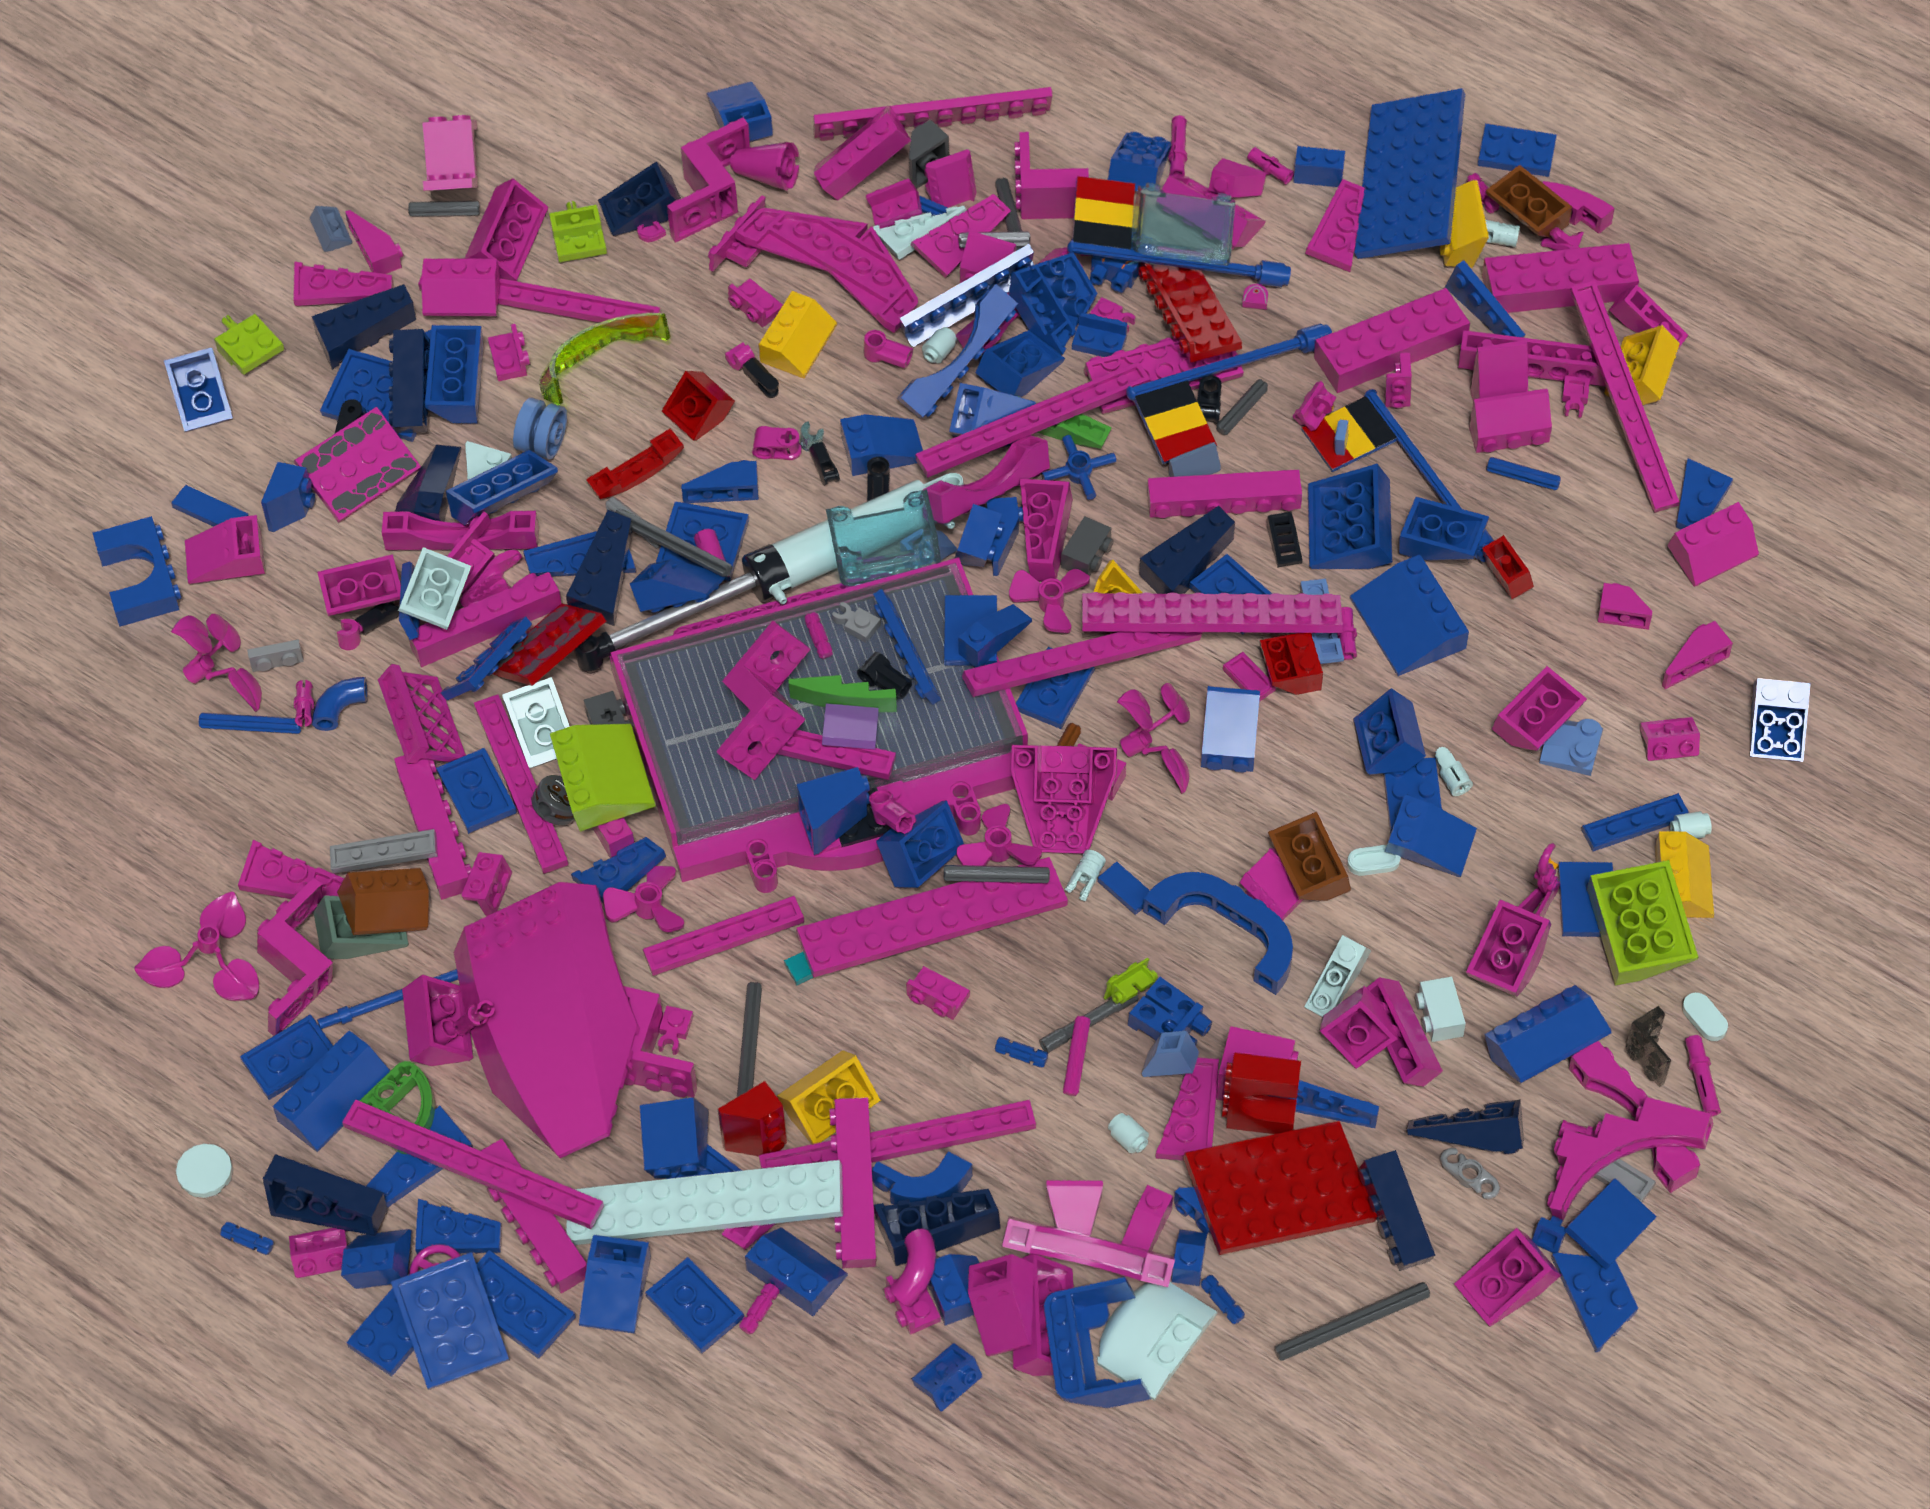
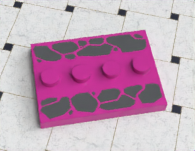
(358, 464)

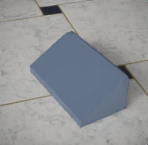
(329, 228)
(1196, 462)

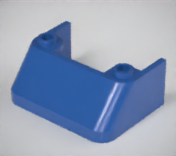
(1068, 1322)

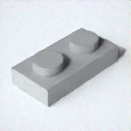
(275, 655)

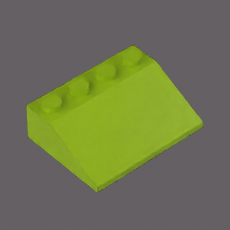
(602, 772)
(1641, 921)

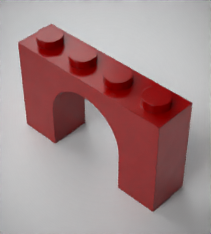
(1246, 1090)

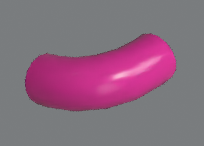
(918, 1268)

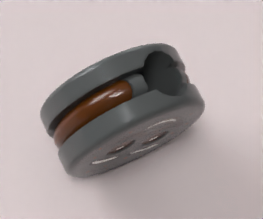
(551, 801)

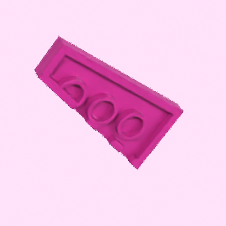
(941, 244)
(328, 286)
(280, 876)
(1193, 1113)

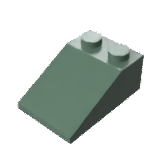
(337, 939)

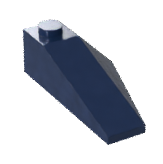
(427, 491)
(1490, 1129)

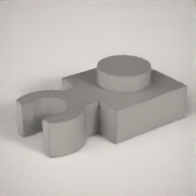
(859, 623)

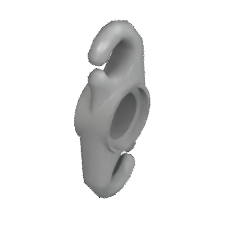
(1476, 1183)

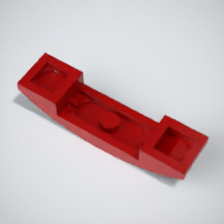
(638, 468)

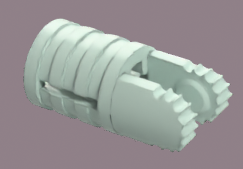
(1502, 233)
(1452, 772)
(1086, 872)

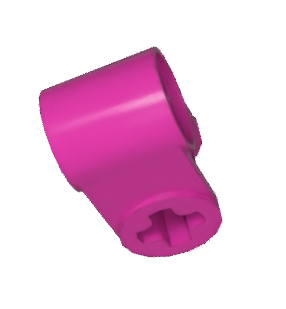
(773, 443)

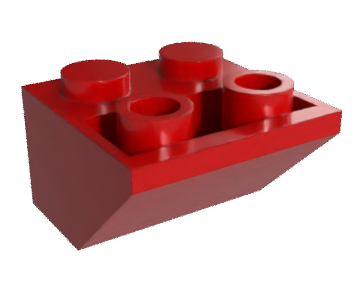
(1293, 663)

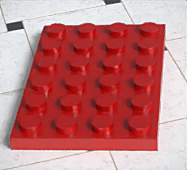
(1279, 1187)

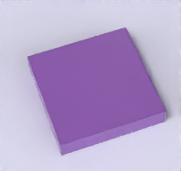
(850, 726)

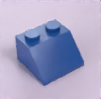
(287, 496)
(978, 536)
(376, 1259)
(950, 1287)

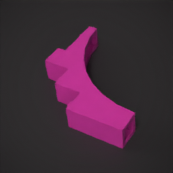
(1655, 1126)

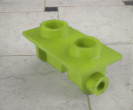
(1122, 987)

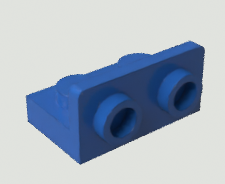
(1099, 335)
(948, 1376)

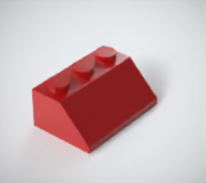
(753, 1122)

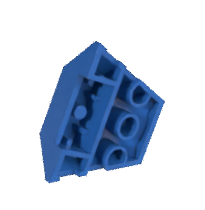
(1052, 298)

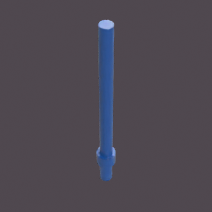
(346, 1014)

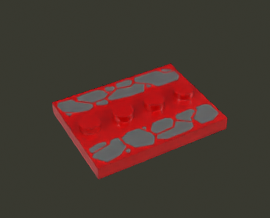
(549, 643)

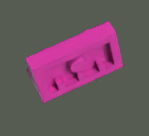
(894, 203)
(754, 302)
(508, 355)
(1399, 384)
(1671, 738)
(487, 881)
(937, 993)
(317, 1251)
(916, 1317)

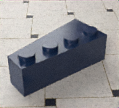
(362, 322)
(409, 380)
(1187, 553)
(602, 570)
(322, 1198)
(1396, 1211)
(947, 1219)

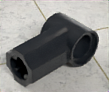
(877, 477)
(879, 672)

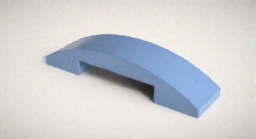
(1326, 644)

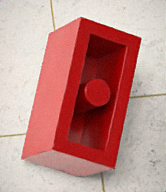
(1507, 567)

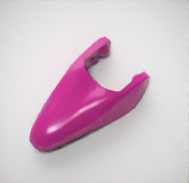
(492, 578)

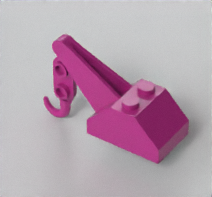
(1517, 935)

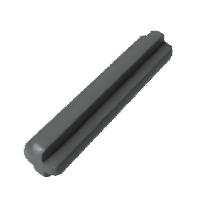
(444, 208)
(1242, 406)

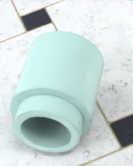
(939, 345)
(1693, 823)
(1128, 1133)

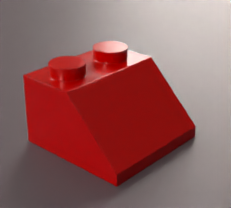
(697, 404)

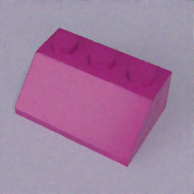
(460, 287)
(1511, 420)
(1715, 544)
(360, 585)
(1538, 711)
(430, 1012)

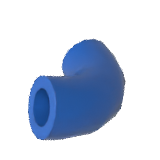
(336, 699)

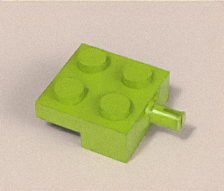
(577, 232)
(247, 343)

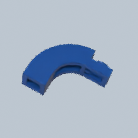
(946, 1179)

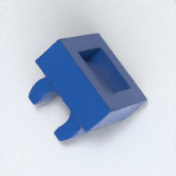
(1549, 1234)

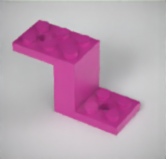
(450, 153)
(712, 184)
(1043, 191)
(771, 716)
(294, 956)
(650, 1069)

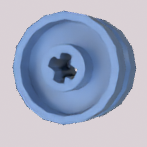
(540, 428)

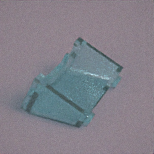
(1183, 226)
(884, 541)

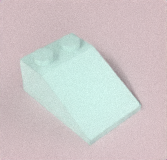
(434, 588)
(534, 715)

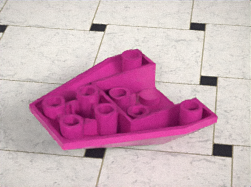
(1063, 793)

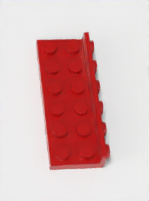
(1190, 310)

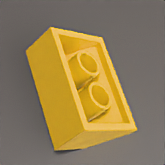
(1468, 227)
(796, 335)
(1649, 360)
(1691, 870)
(814, 1095)

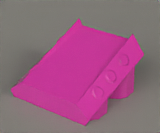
(951, 179)
(1271, 885)

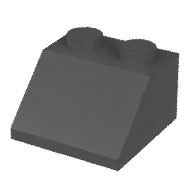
(926, 145)

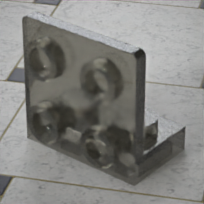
(1643, 1046)

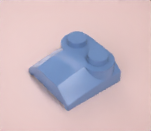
(1573, 746)

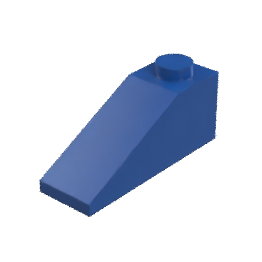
(727, 483)
(1010, 517)
(991, 634)

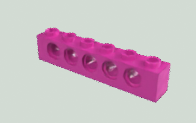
(1545, 358)

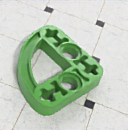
(406, 1083)

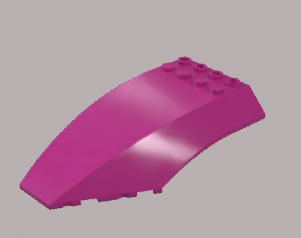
(559, 1014)

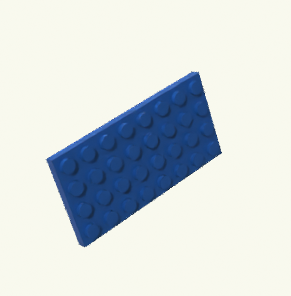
(1410, 174)

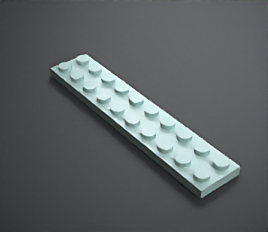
(715, 1202)

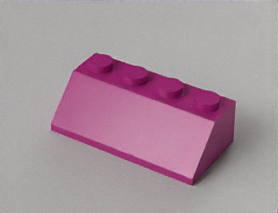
(861, 154)
(1245, 223)
(508, 228)
(1048, 1278)

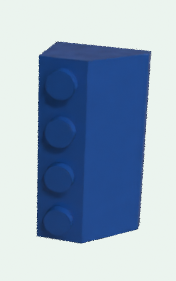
(455, 372)
(499, 486)
(1546, 1034)
(328, 1090)

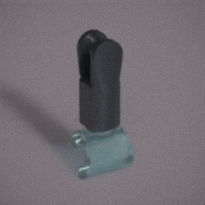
(819, 454)

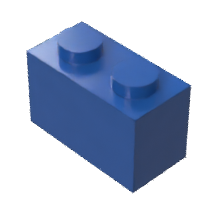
(1319, 166)

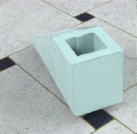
(1337, 976)

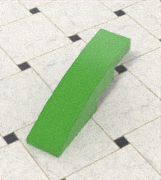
(1083, 430)
(831, 691)

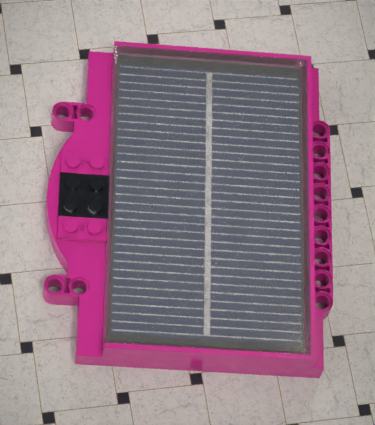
(723, 816)

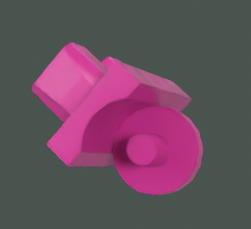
(1315, 406)

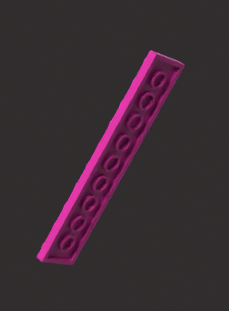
(939, 111)
(1211, 613)
(924, 920)

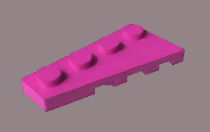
(1338, 228)

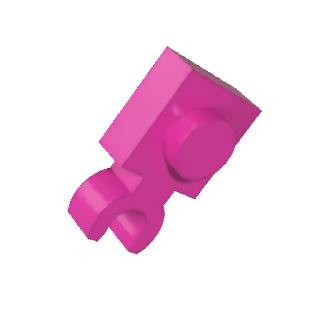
(1111, 310)
(1575, 394)
(674, 1025)

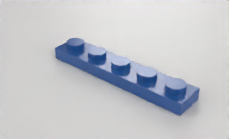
(906, 647)

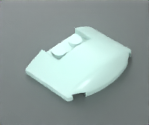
(1153, 1335)

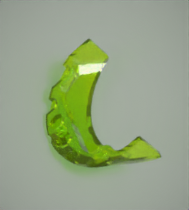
(588, 341)

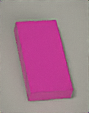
(1248, 675)

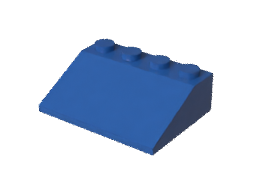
(1350, 520)
(1410, 616)

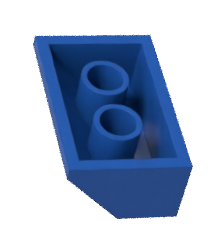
(1389, 734)
(794, 1269)

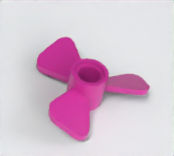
(1027, 588)
(981, 853)
(645, 901)

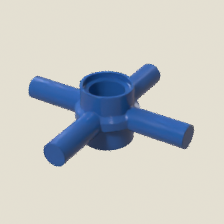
(1079, 467)

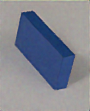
(1124, 887)

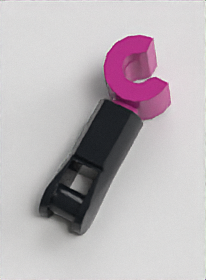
(743, 357)
(349, 636)

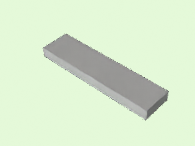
(383, 851)

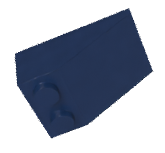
(640, 200)

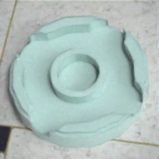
(204, 1170)

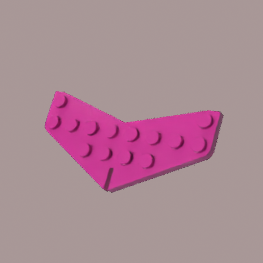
(835, 246)

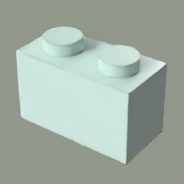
(1441, 1009)

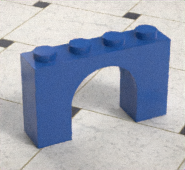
(156, 593)

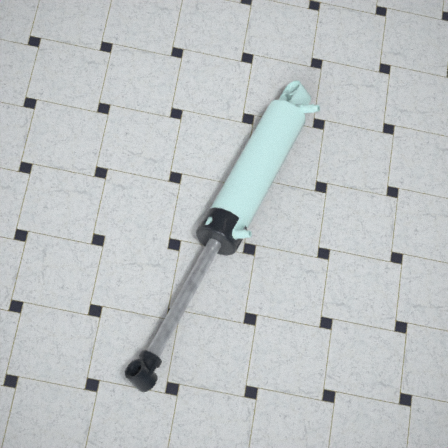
(767, 572)

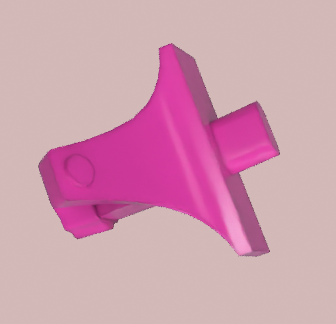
(1561, 240)

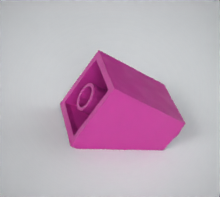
(1253, 1043)

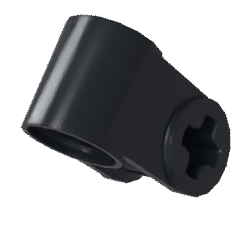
(1210, 401)

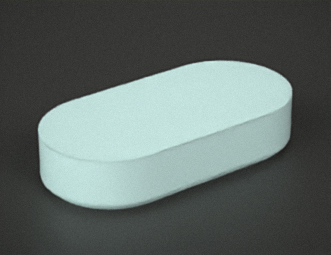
(1372, 861)
(1705, 1016)

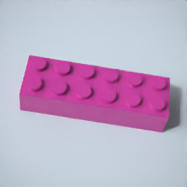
(1546, 278)
(1376, 343)

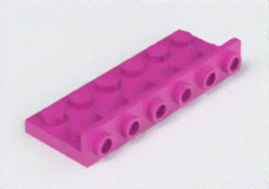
(1158, 361)

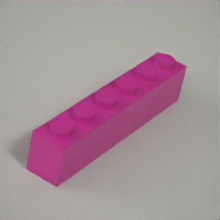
(1230, 491)
(486, 619)
(432, 813)
(854, 1152)
(541, 1232)

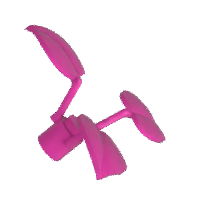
(196, 635)
(1140, 739)
(223, 918)

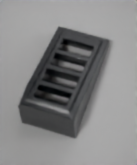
(1281, 524)

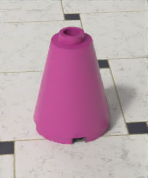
(768, 164)

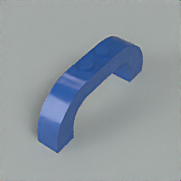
(1235, 905)

